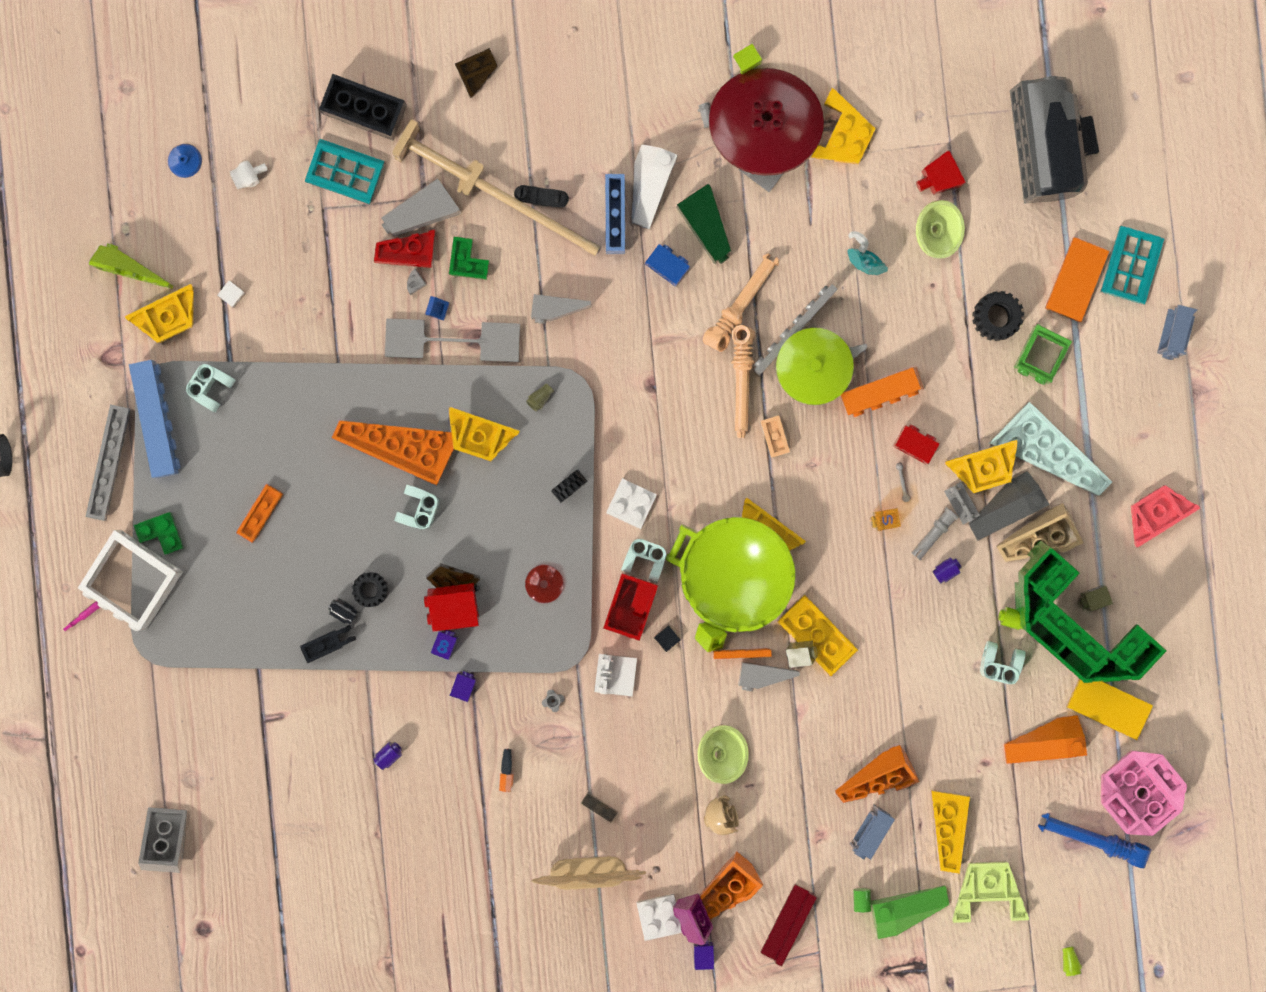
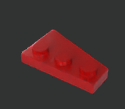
(407, 251)

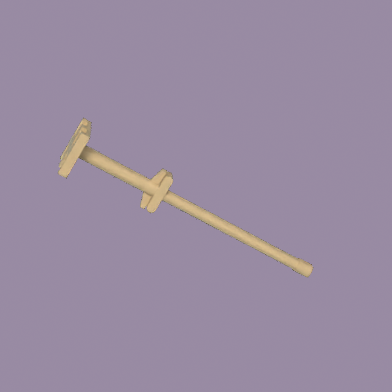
(470, 177)

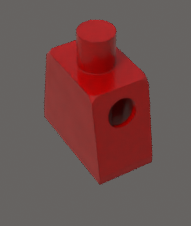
(941, 175)

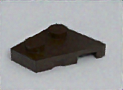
(476, 70)
(446, 576)

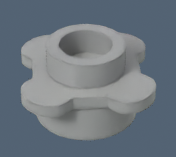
(552, 695)

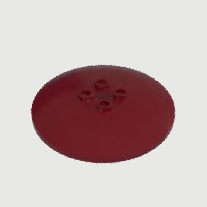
(759, 144)

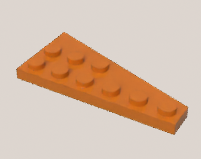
(409, 449)

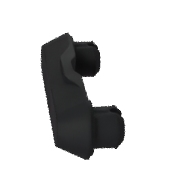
(541, 196)

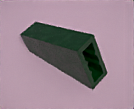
(705, 222)

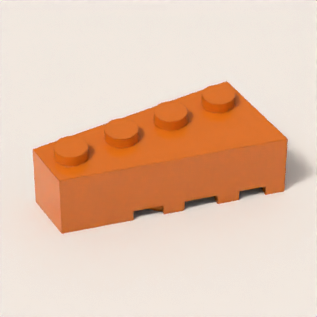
(881, 391)

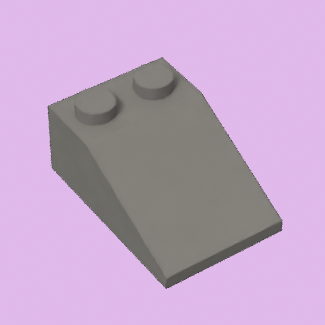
(163, 840)

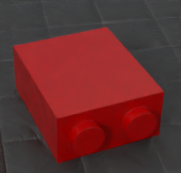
(452, 607)

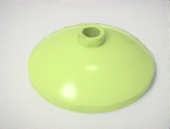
(947, 229)
(731, 754)

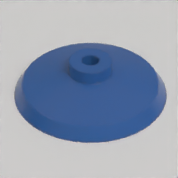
(184, 160)

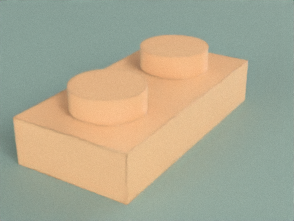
(775, 436)

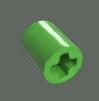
(862, 900)

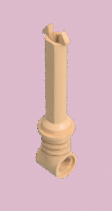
(718, 336)
(742, 364)

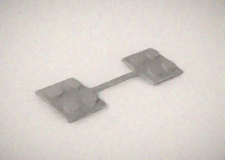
(497, 341)

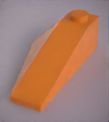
(1054, 740)
(885, 772)
(731, 885)

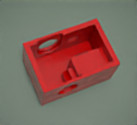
(630, 606)

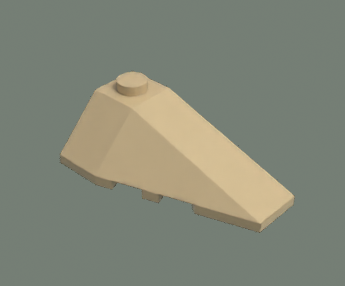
(1052, 527)

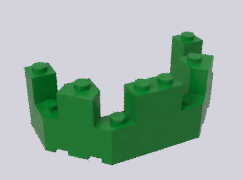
(1038, 587)

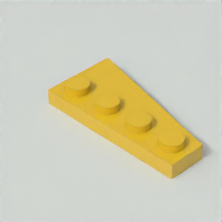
(950, 826)

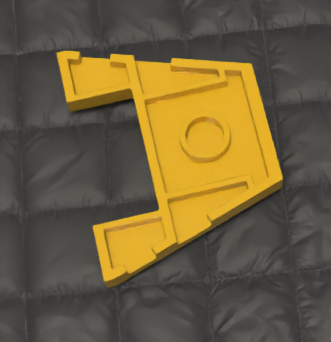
(849, 136)

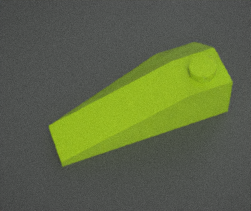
(114, 261)

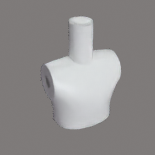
(246, 175)

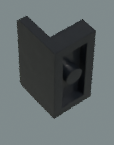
(1089, 136)

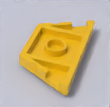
(167, 315)
(478, 435)
(986, 467)
(754, 512)

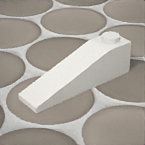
(651, 177)

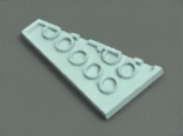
(1050, 450)

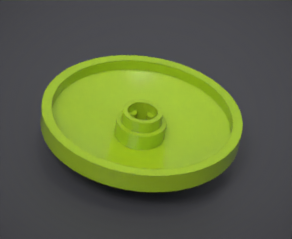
(814, 366)

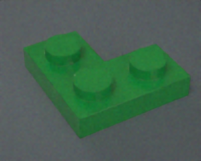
(462, 263)
(163, 528)

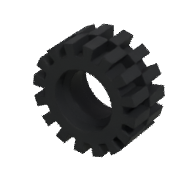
(569, 486)
(358, 589)

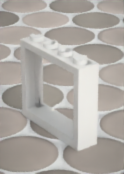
(148, 555)

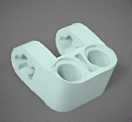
(206, 384)
(421, 510)
(646, 554)
(1015, 666)

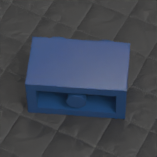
(667, 264)

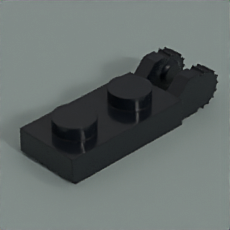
(325, 644)

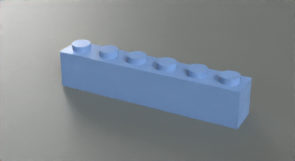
(153, 418)

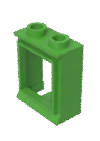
(1026, 369)

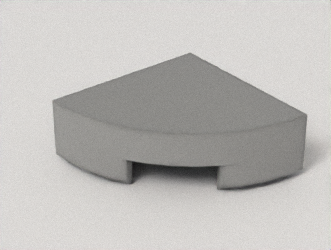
(415, 282)

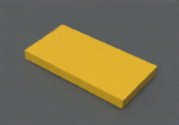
(808, 623)
(1110, 707)

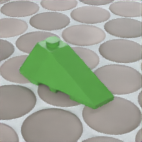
(901, 912)

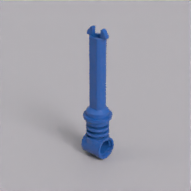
(1135, 853)

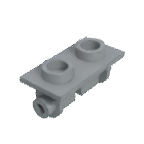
(962, 503)

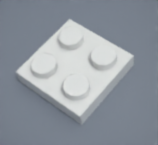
(631, 503)
(658, 917)

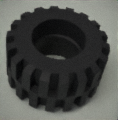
(1013, 311)

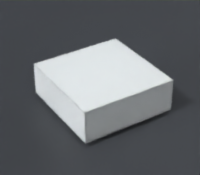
(231, 294)

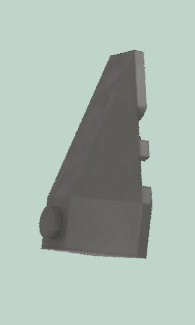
(1011, 504)

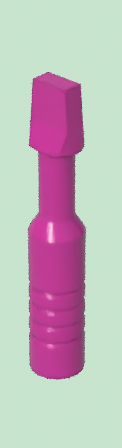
(83, 615)

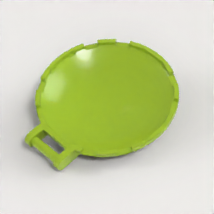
(735, 573)

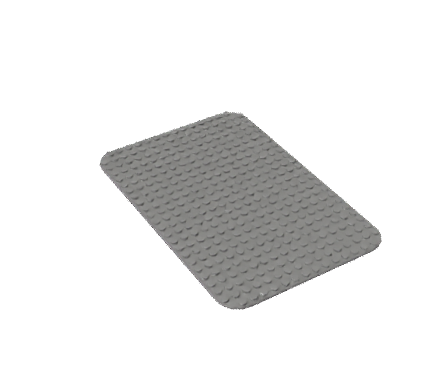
(337, 514)

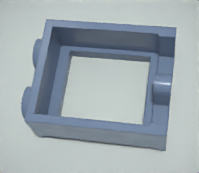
(1176, 332)
(871, 832)

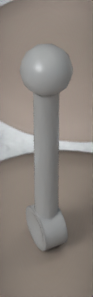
(905, 497)

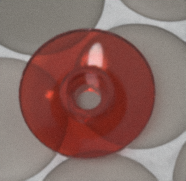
(554, 581)

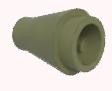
(539, 397)

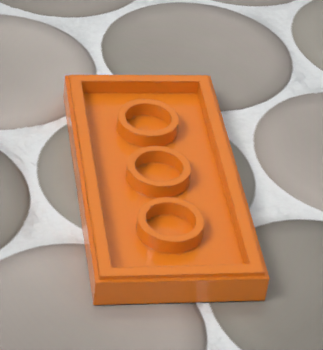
(1077, 279)

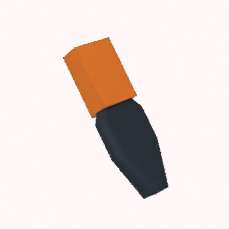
(506, 777)

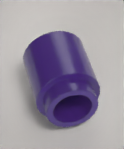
(947, 570)
(388, 755)

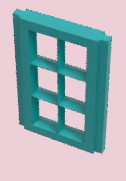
(337, 187)
(1149, 270)

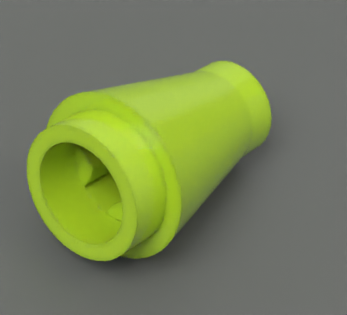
(1071, 964)

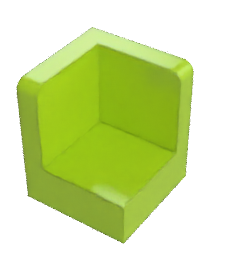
(747, 58)
(710, 637)

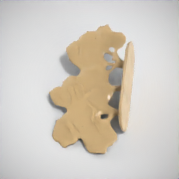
(588, 873)

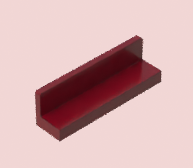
(788, 924)

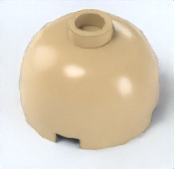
(721, 817)

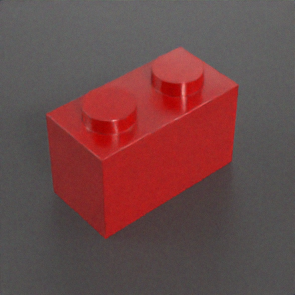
(916, 444)

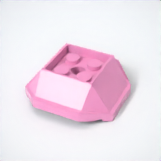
(1162, 792)

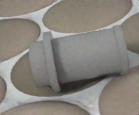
(704, 109)

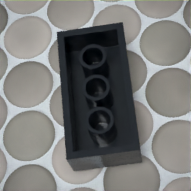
(363, 107)

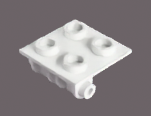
(615, 675)

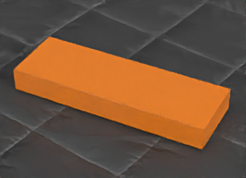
(259, 513)
(742, 653)

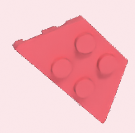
(1158, 513)

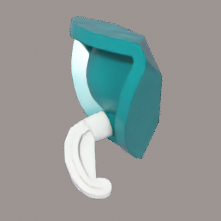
(864, 259)

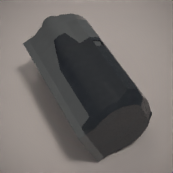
(1048, 139)

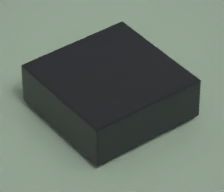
(667, 638)

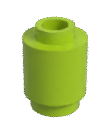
(1010, 618)

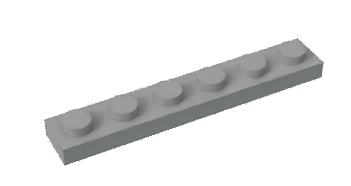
(800, 321)
(108, 462)

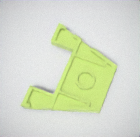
(989, 883)

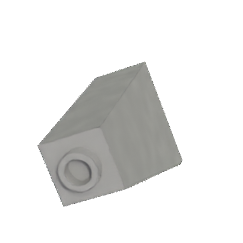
(422, 209)

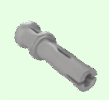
(940, 526)

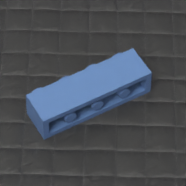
(615, 213)

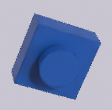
(437, 308)

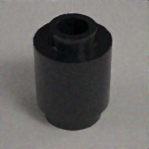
(342, 611)

